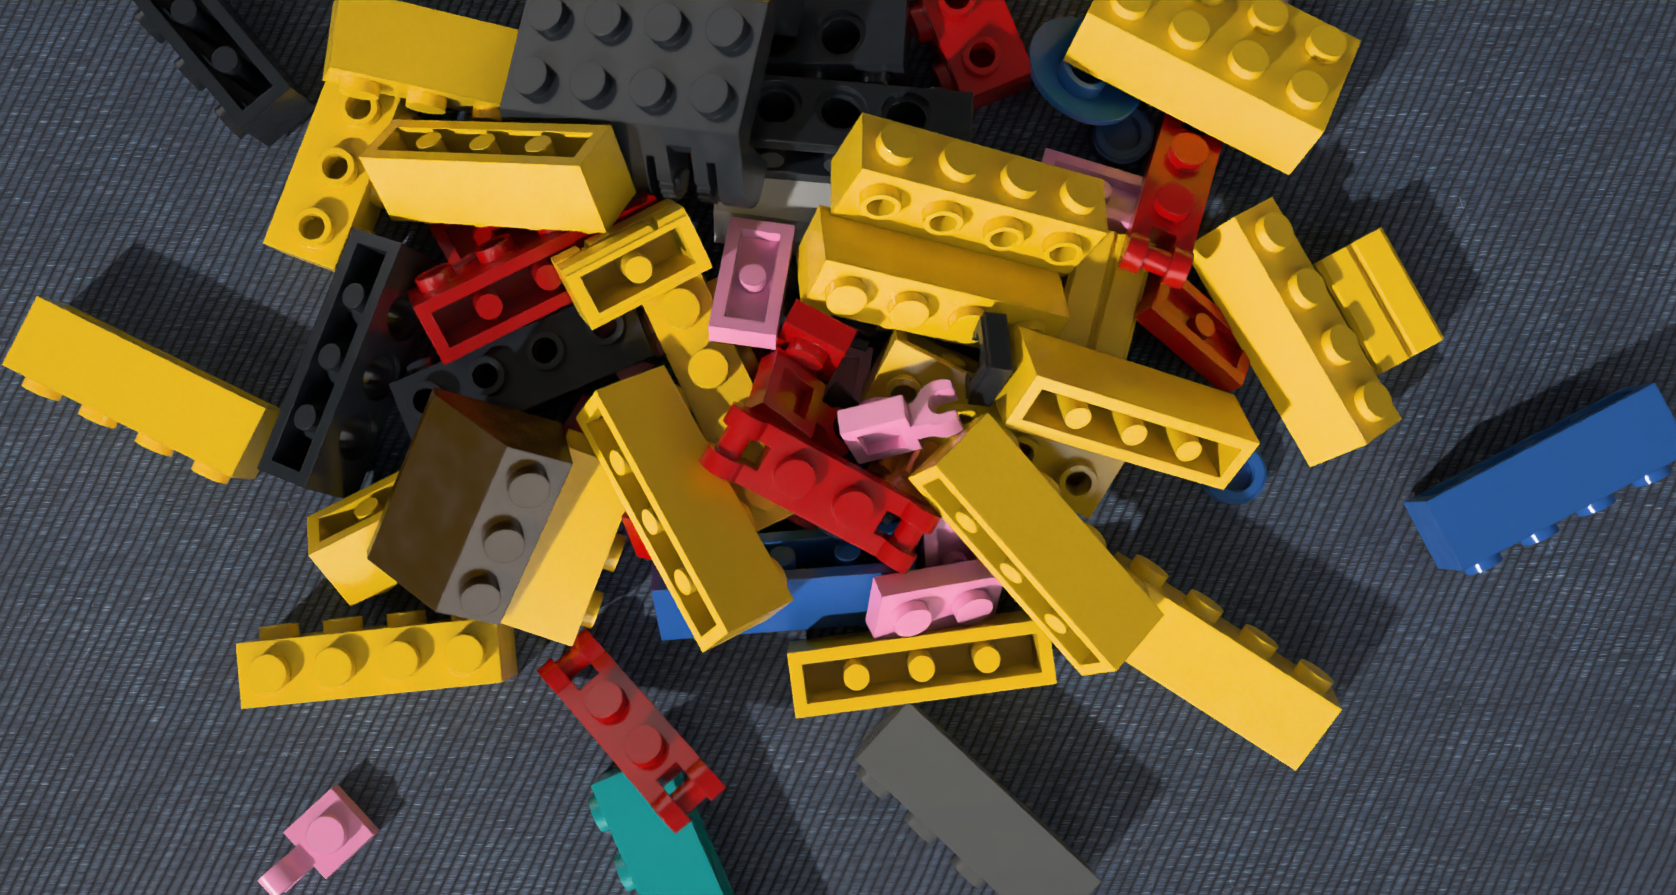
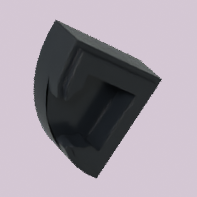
(994, 360)

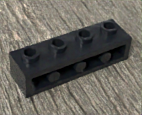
(229, 61)
(532, 366)

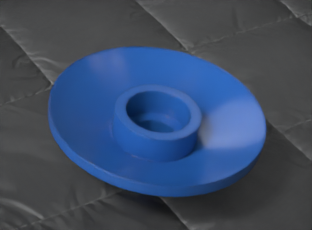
(1067, 86)

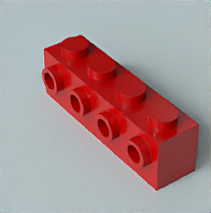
(972, 47)
(499, 289)

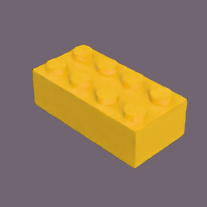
(1228, 67)

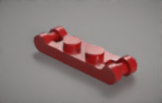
(1170, 203)
(819, 486)
(631, 731)

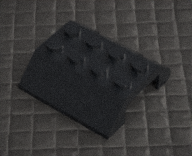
(663, 78)

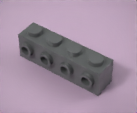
(967, 809)

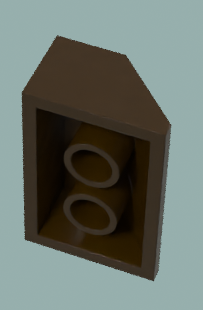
(470, 504)

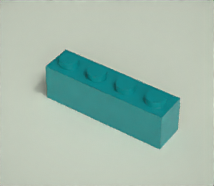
(649, 851)

